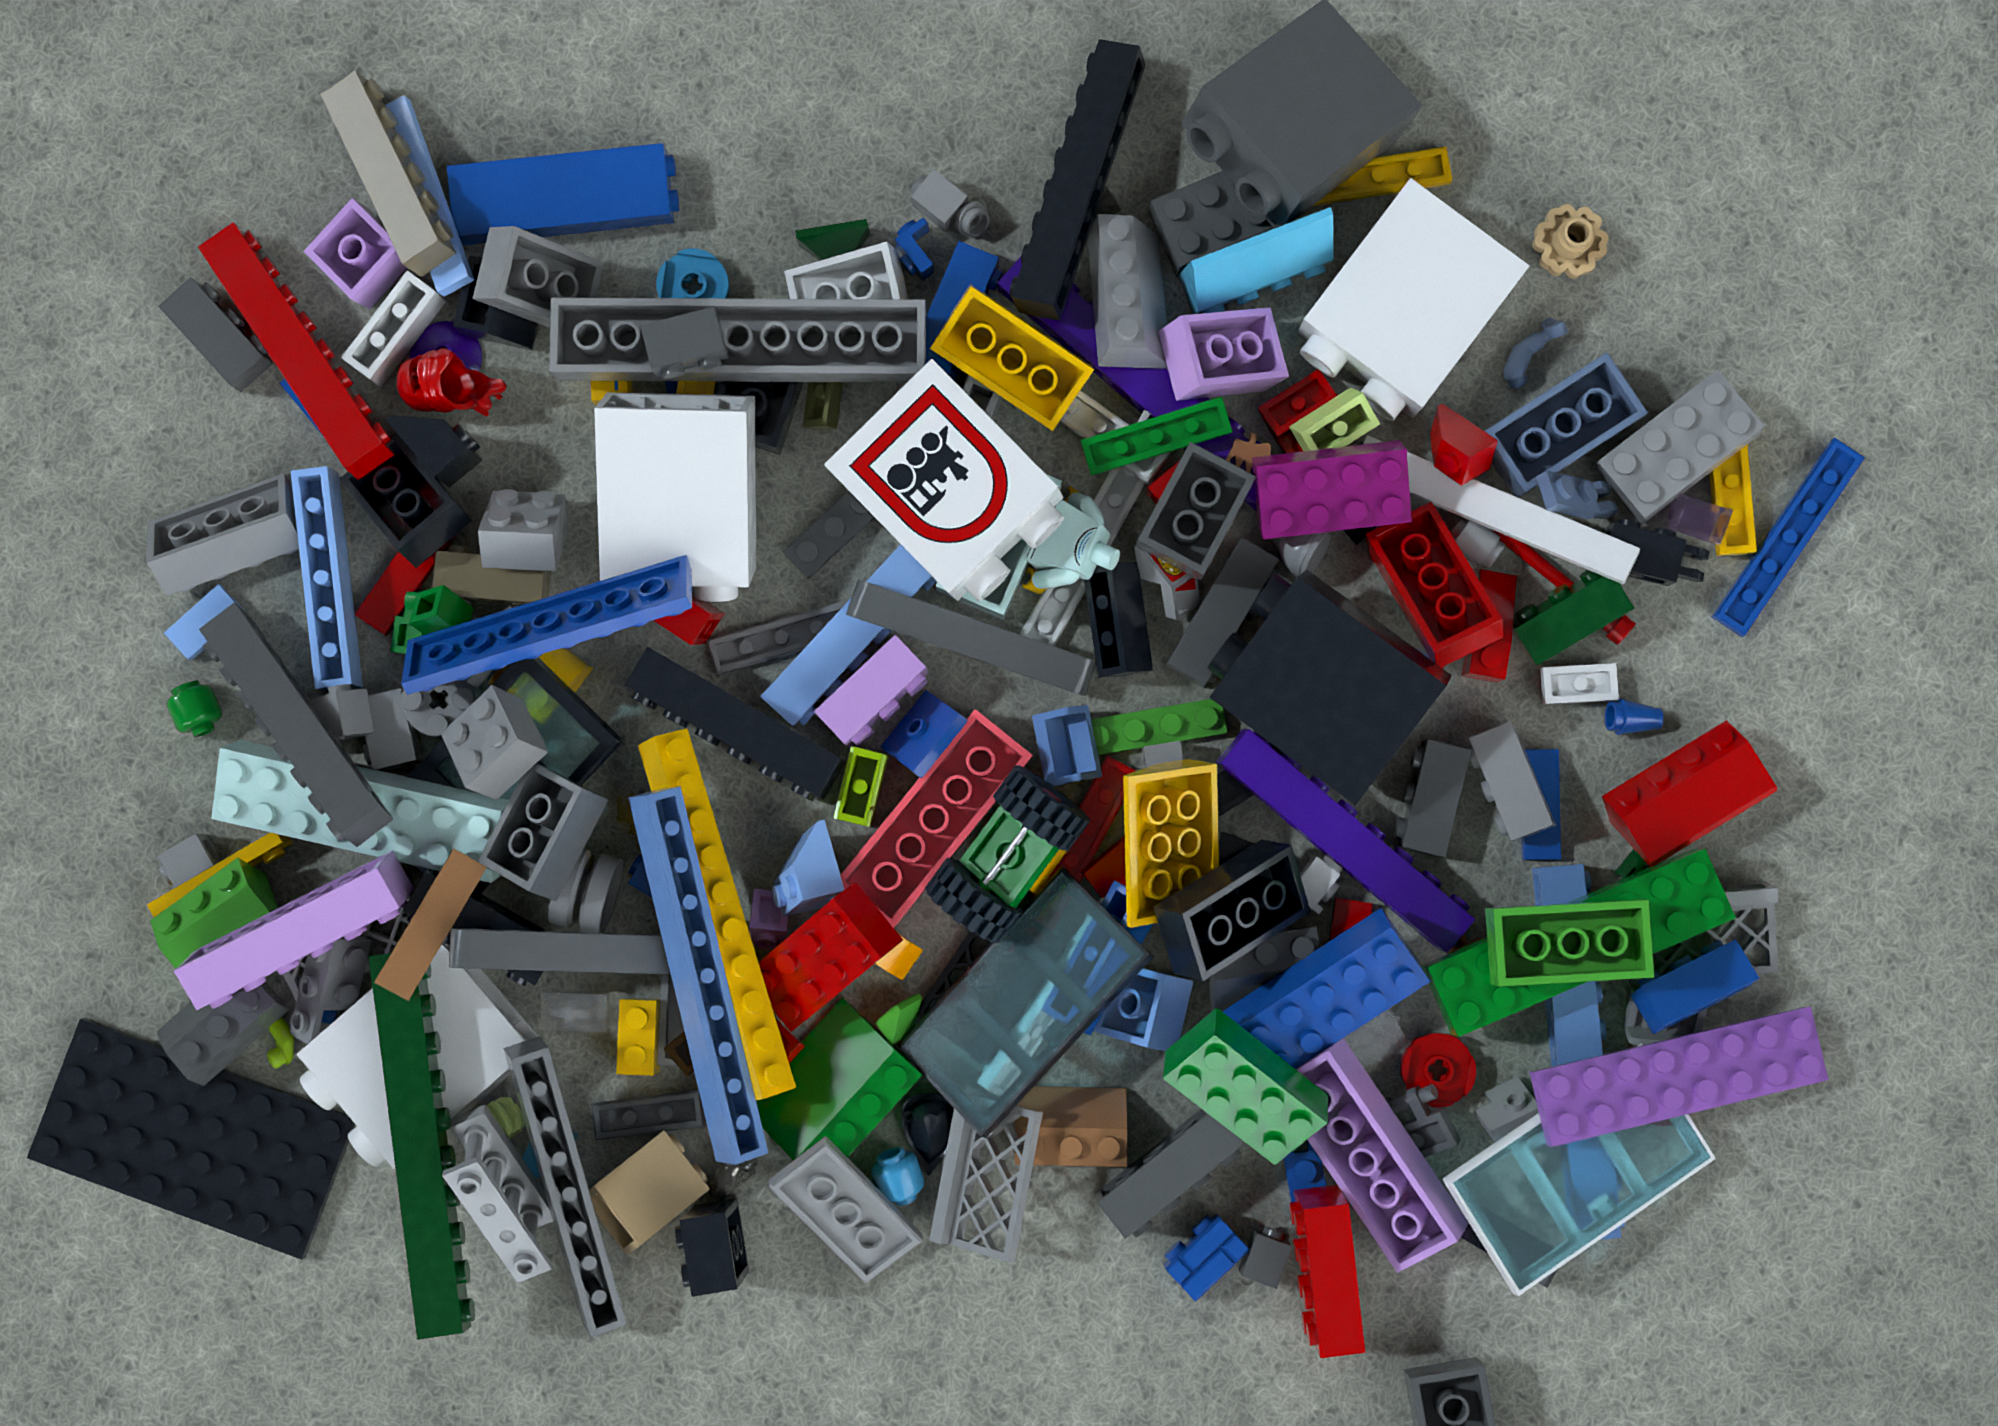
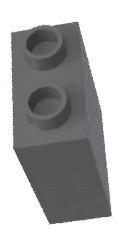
(1299, 115)

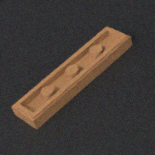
(430, 925)

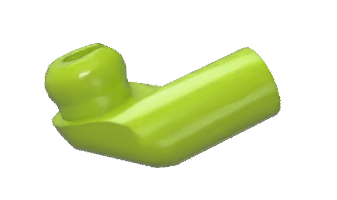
(284, 1044)

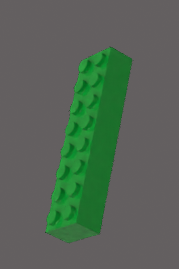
(1682, 903)

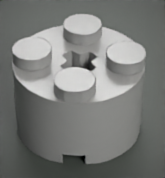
(424, 711)

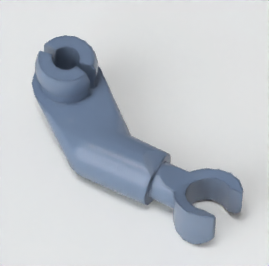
(1522, 352)

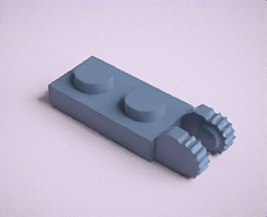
(1575, 496)

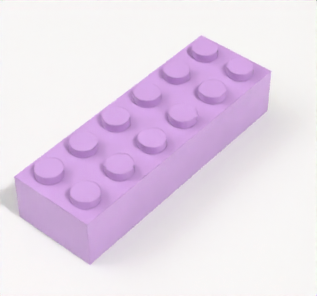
(294, 931)
(1379, 1163)

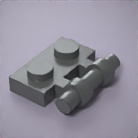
(1430, 1129)

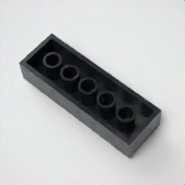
(737, 724)

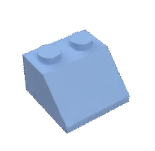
(808, 874)
(1148, 1010)

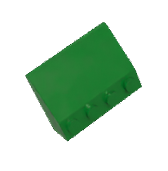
(843, 1085)

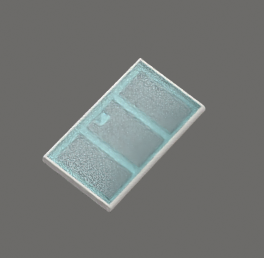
(1551, 1203)

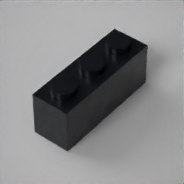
(1118, 621)

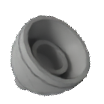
(1303, 551)

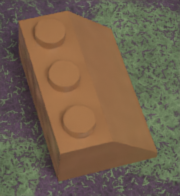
(1077, 1126)

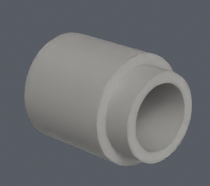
(1477, 542)

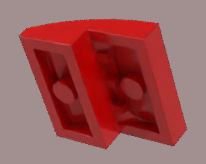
(1294, 405)

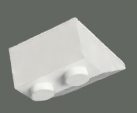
(859, 274)

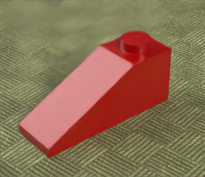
(1492, 660)

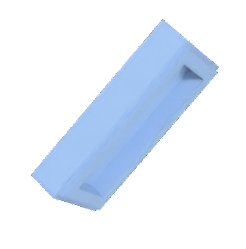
(186, 632)

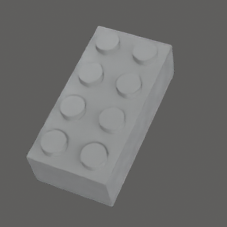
(1680, 446)

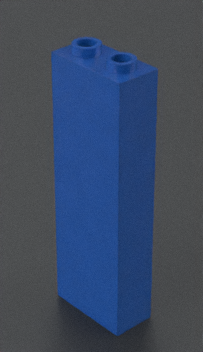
(564, 192)

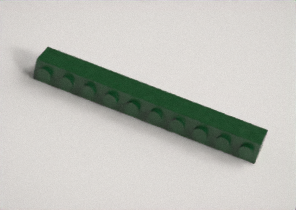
(420, 1157)

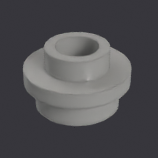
(972, 219)

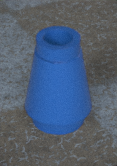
(1631, 717)

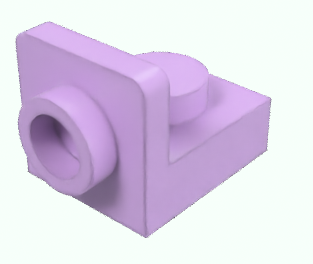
(766, 923)

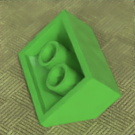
(213, 910)

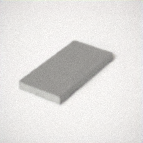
(845, 1209)

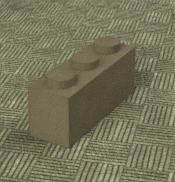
(466, 578)

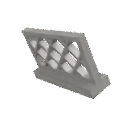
(1742, 898)
(963, 1170)

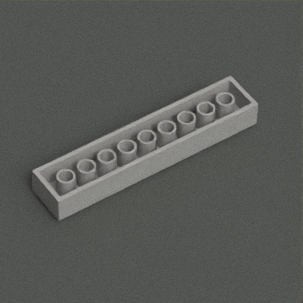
(762, 336)

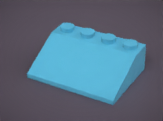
(1259, 263)

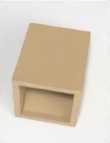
(647, 1191)

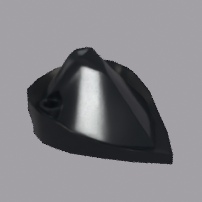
(928, 1127)

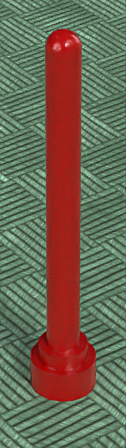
(1615, 630)

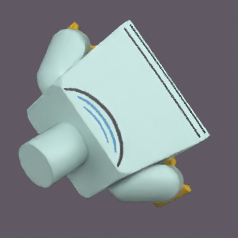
(1073, 547)

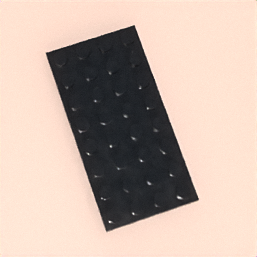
(210, 1152)

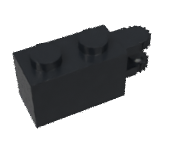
(1659, 553)

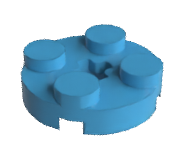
(690, 264)

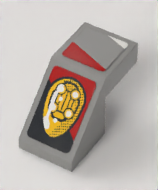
(1178, 588)

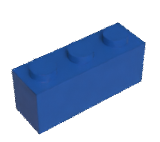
(1693, 985)

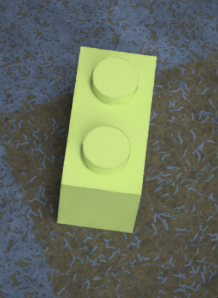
(1336, 422)

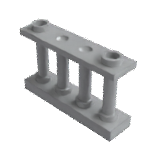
(500, 1193)

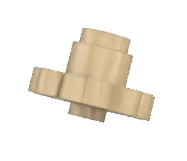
(1559, 251)

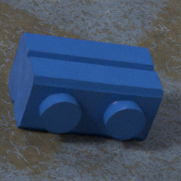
(1204, 1256)

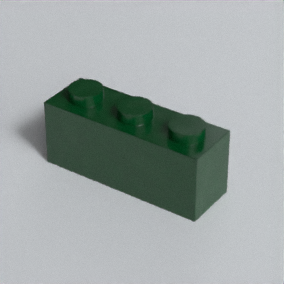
(1570, 615)

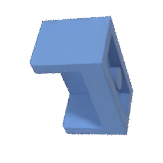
(1067, 745)

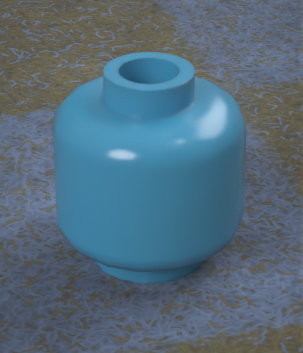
(898, 1175)

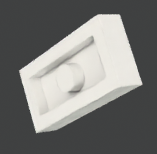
(1579, 684)

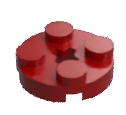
(1454, 1056)

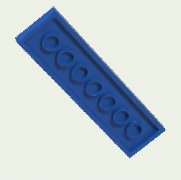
(548, 625)

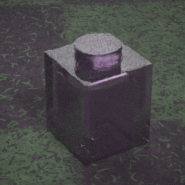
(1699, 518)

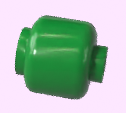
(194, 708)

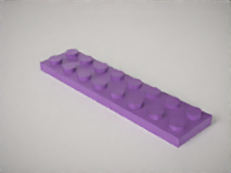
(1678, 1076)

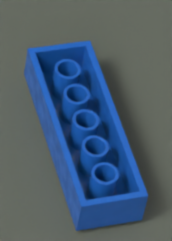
(1332, 991)

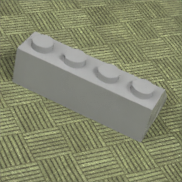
(1126, 292)
(222, 535)

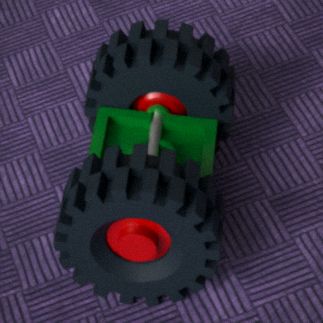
(1007, 855)

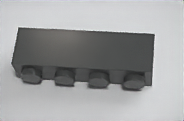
(1223, 611)

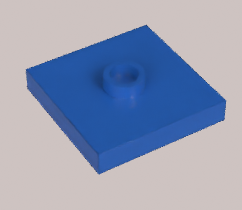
(924, 733)

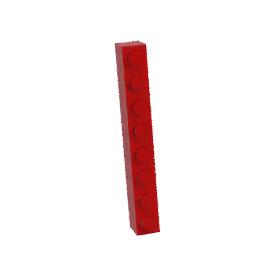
(296, 351)

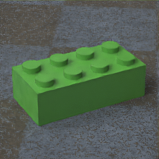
(1569, 942)

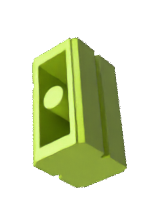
(861, 787)

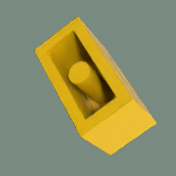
(638, 1036)

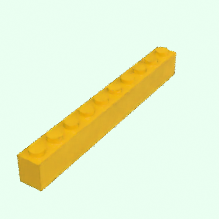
(673, 763)

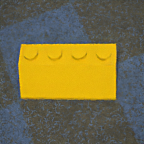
(1011, 357)

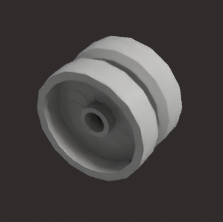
(589, 893)

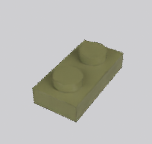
(822, 405)

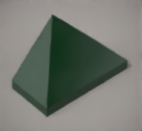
(833, 239)

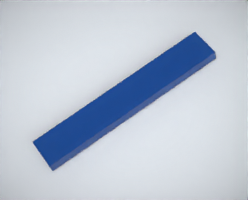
(1788, 537)

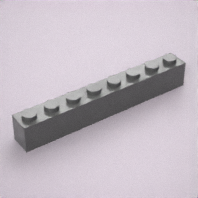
(295, 725)
(565, 1186)

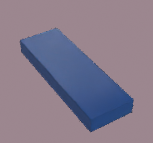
(1547, 843)

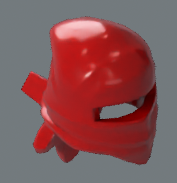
(443, 383)

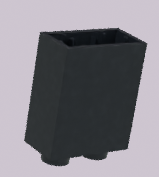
(1326, 683)

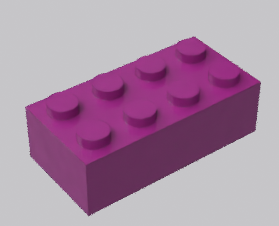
(1332, 489)

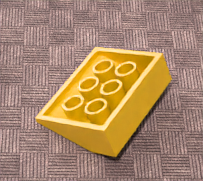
(1168, 832)

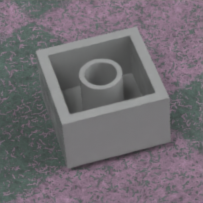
(523, 530)
(494, 742)

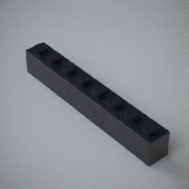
(1077, 180)

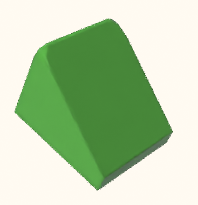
(900, 1019)

